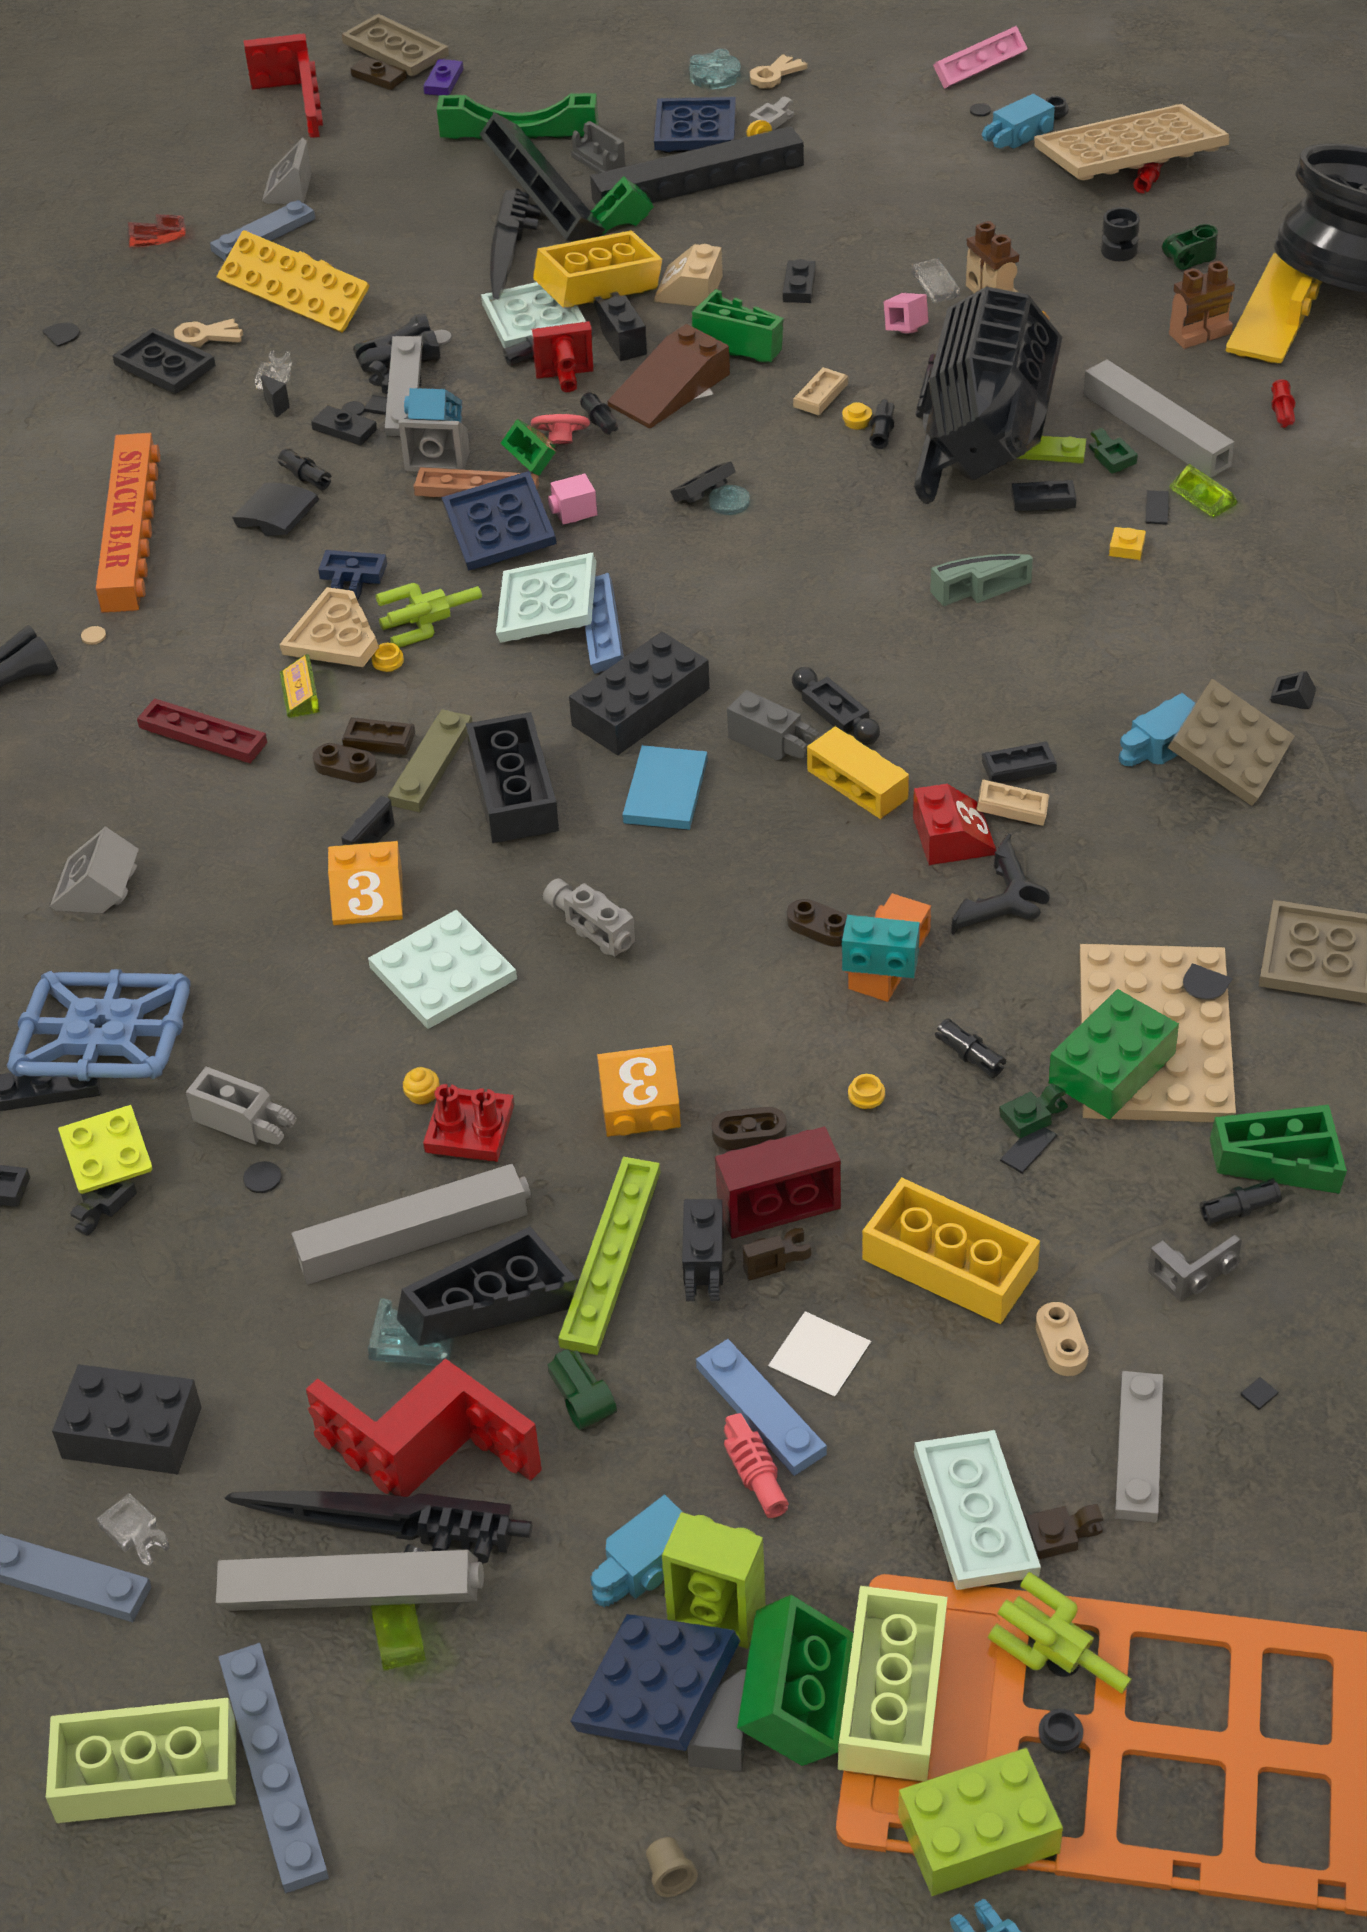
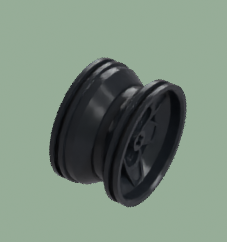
(1329, 227)

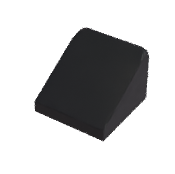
(275, 395)
(1294, 690)

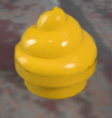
(420, 1085)

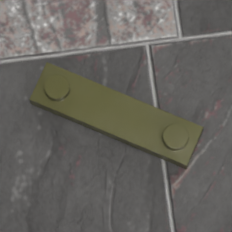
(430, 761)

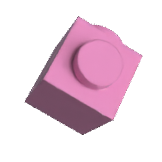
(906, 312)
(573, 499)

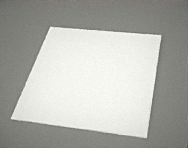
(819, 1353)

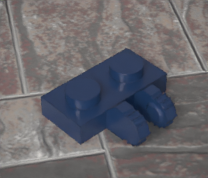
(352, 567)

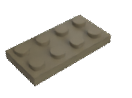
(395, 44)

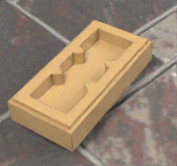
(820, 391)
(1012, 802)

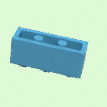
(432, 405)

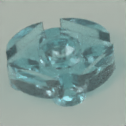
(715, 69)

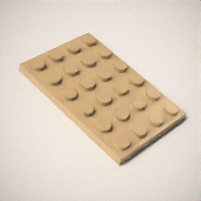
(1131, 141)
(1199, 1076)

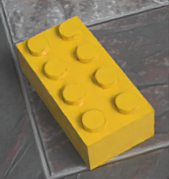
(597, 267)
(950, 1250)

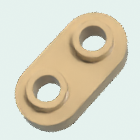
(1059, 1335)

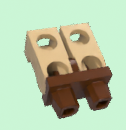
(990, 260)

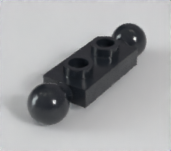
(835, 705)

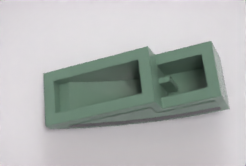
(980, 577)

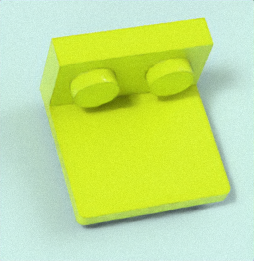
(105, 1149)

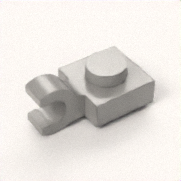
(774, 114)

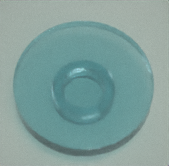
(729, 500)

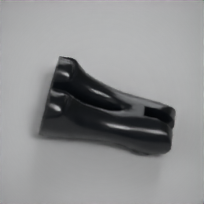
(380, 348)
(24, 657)

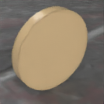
(93, 635)

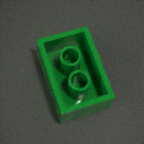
(1113, 1053)
(796, 1681)

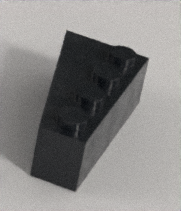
(487, 1290)

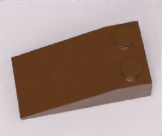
(672, 376)

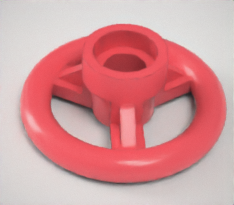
(560, 426)

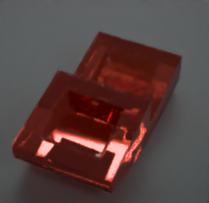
(164, 230)

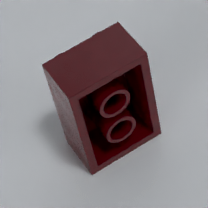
(778, 1182)

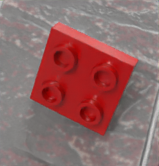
(563, 352)
(468, 1123)

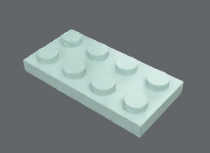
(976, 1510)

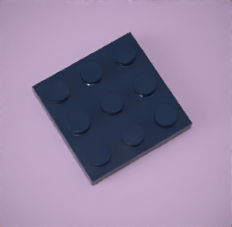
(693, 122)
(499, 520)
(655, 1681)

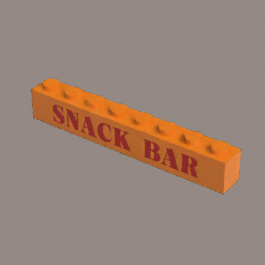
(127, 523)

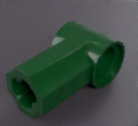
(583, 1395)

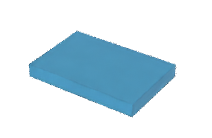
(665, 787)

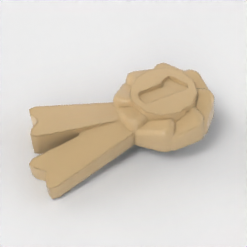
(771, 75)
(197, 333)

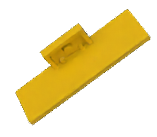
(293, 281)
(1274, 313)

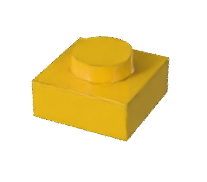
(1127, 543)

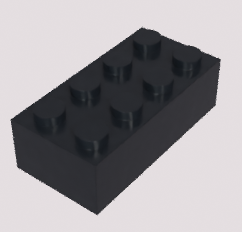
(639, 693)
(512, 777)

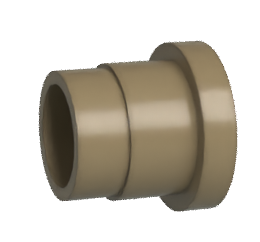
(670, 1868)

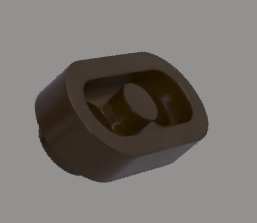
(345, 763)
(817, 921)
(748, 1127)

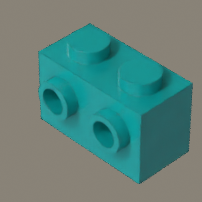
(880, 946)

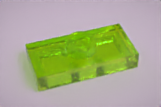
(398, 1635)

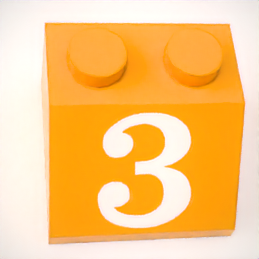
(365, 883)
(639, 1090)

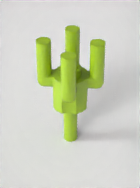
(422, 610)
(1054, 1636)

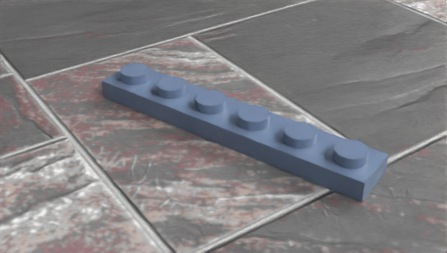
(273, 1768)

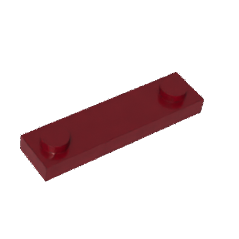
(202, 730)

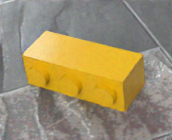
(858, 772)

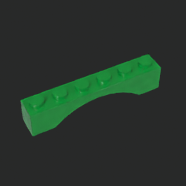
(464, 117)

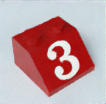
(950, 825)

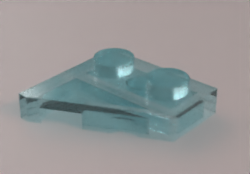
(394, 1344)

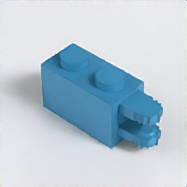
(1020, 122)

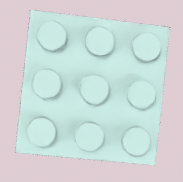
(525, 309)
(546, 597)
(442, 969)

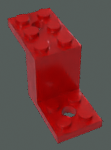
(424, 1430)

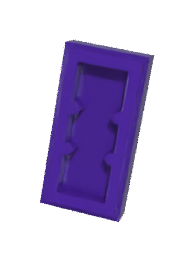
(443, 77)

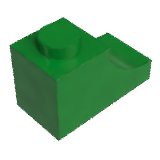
(622, 205)
(529, 446)

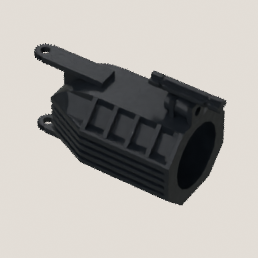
(985, 386)

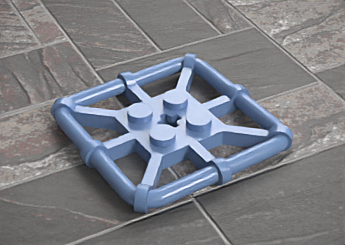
(120, 1024)

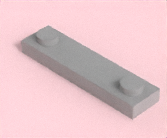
(403, 374)
(1139, 1447)

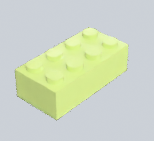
(892, 1684)
(142, 1760)

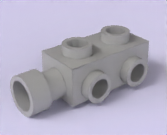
(592, 915)

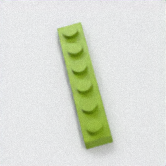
(609, 1256)

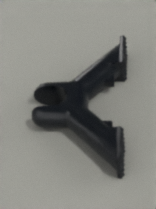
(1012, 900)

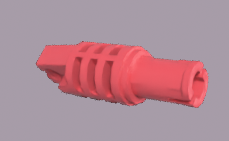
(754, 1465)

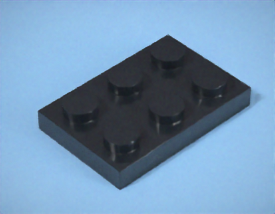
(164, 360)

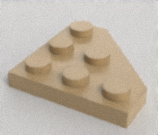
(332, 631)

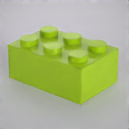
(714, 1575)
(979, 1821)

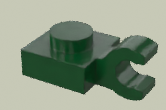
(1112, 454)
(1031, 1113)

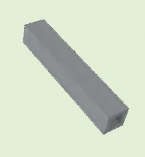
(1158, 418)
(411, 1223)
(348, 1580)

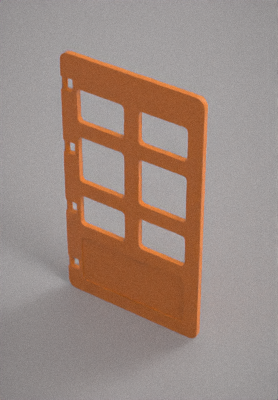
(985, 1717)

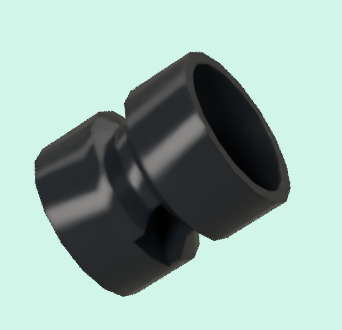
(1120, 234)

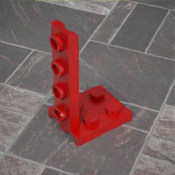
(283, 63)

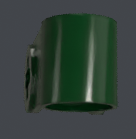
(1194, 246)

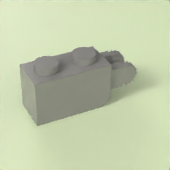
(237, 1108)

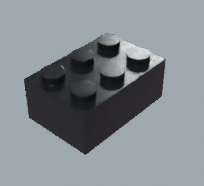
(127, 1419)

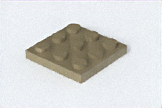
(1231, 742)
(1316, 951)

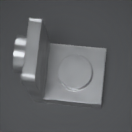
(1180, 1278)

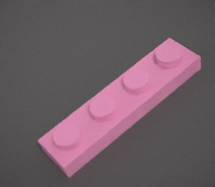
(980, 57)

